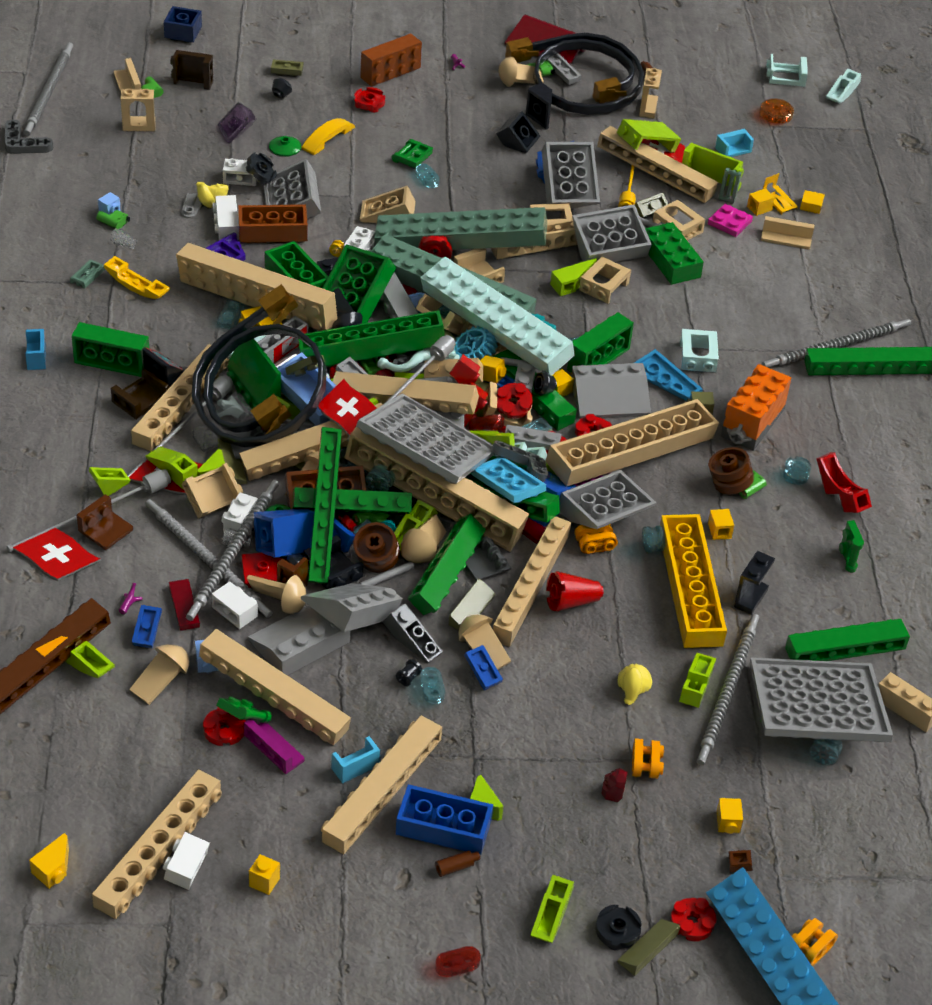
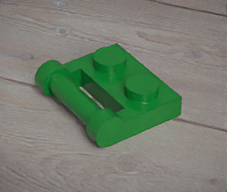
(416, 155)
(851, 545)
(243, 709)

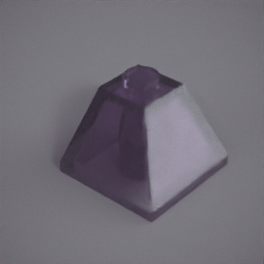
(236, 122)

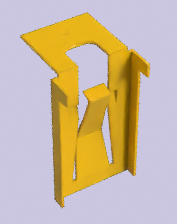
(785, 199)

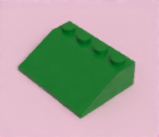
(361, 278)
(254, 373)

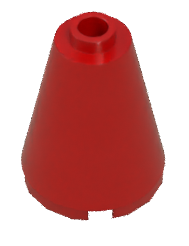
(571, 591)

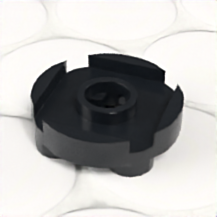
(261, 168)
(617, 938)

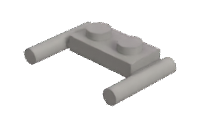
(525, 372)

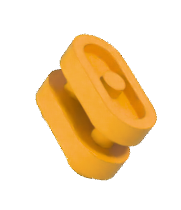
(595, 540)
(654, 751)
(810, 931)

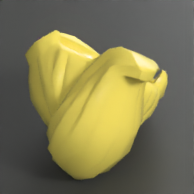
(207, 193)
(634, 681)

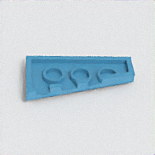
(667, 375)

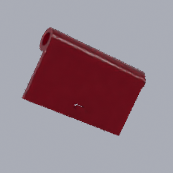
(540, 30)

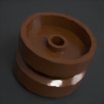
(731, 470)
(376, 547)

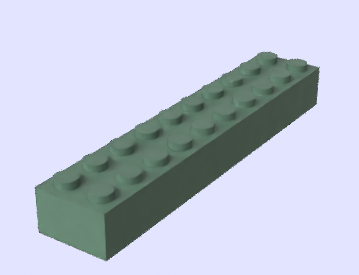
(469, 228)
(414, 262)

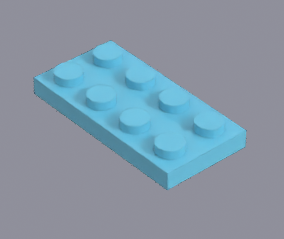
(509, 479)

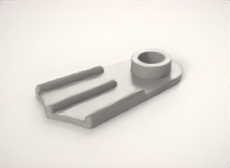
(191, 205)

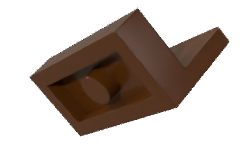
(286, 570)

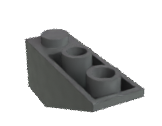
(411, 633)

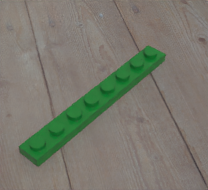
(324, 505)

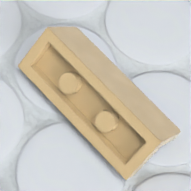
(127, 78)
(787, 232)

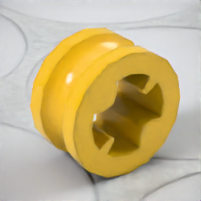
(333, 248)

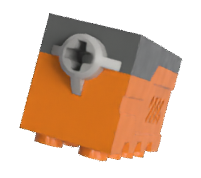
(756, 407)

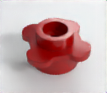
(347, 522)

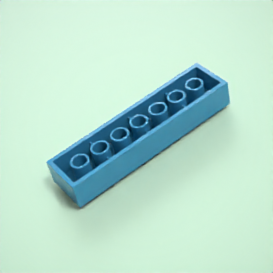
(768, 942)

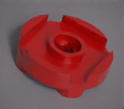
(369, 99)
(439, 243)
(517, 391)
(590, 422)
(218, 736)
(701, 910)

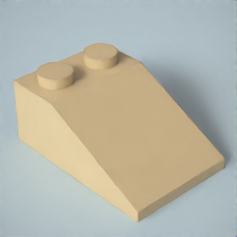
(390, 203)

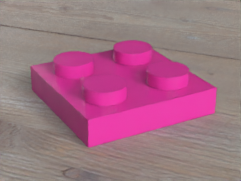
(730, 220)

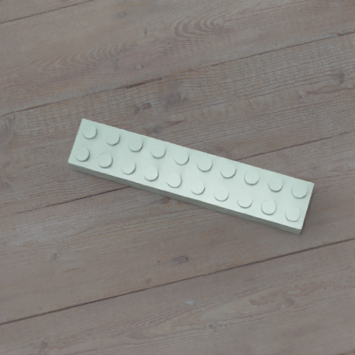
(503, 318)

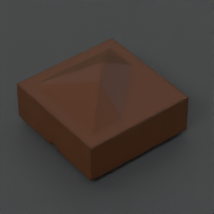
(740, 859)

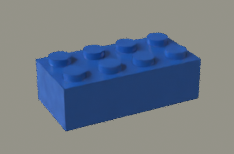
(444, 819)

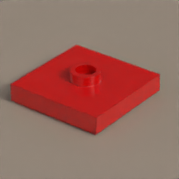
(260, 566)

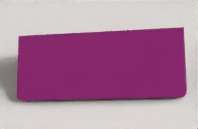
(273, 745)

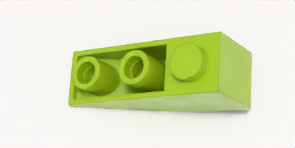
(568, 278)
(176, 463)

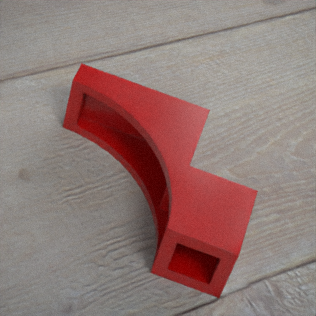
(466, 372)
(835, 481)

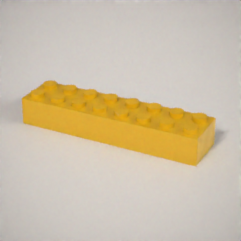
(692, 582)

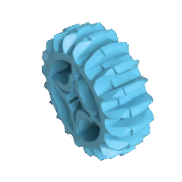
(476, 343)

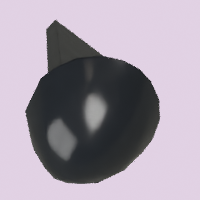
(345, 313)

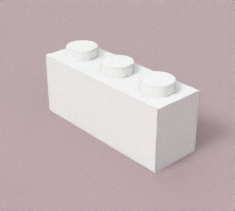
(225, 216)

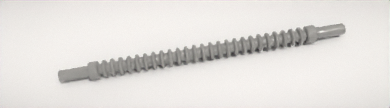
(48, 89)
(839, 342)
(203, 553)
(230, 553)
(728, 690)

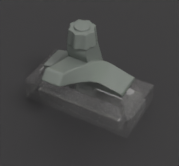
(236, 407)

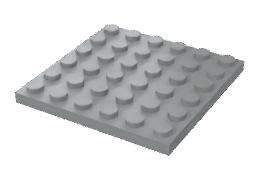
(427, 438)
(820, 700)

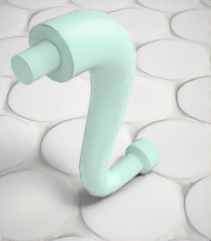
(416, 359)

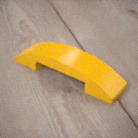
(325, 132)
(119, 270)

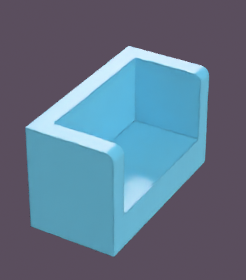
(734, 143)
(357, 762)

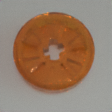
(776, 111)

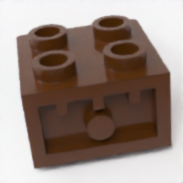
(102, 524)

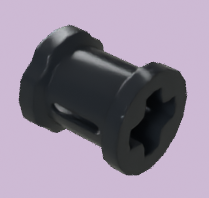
(407, 674)

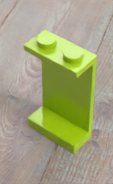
(635, 130)
(711, 163)

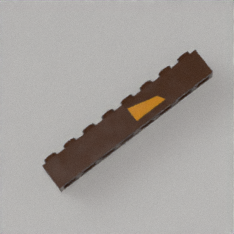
(50, 651)

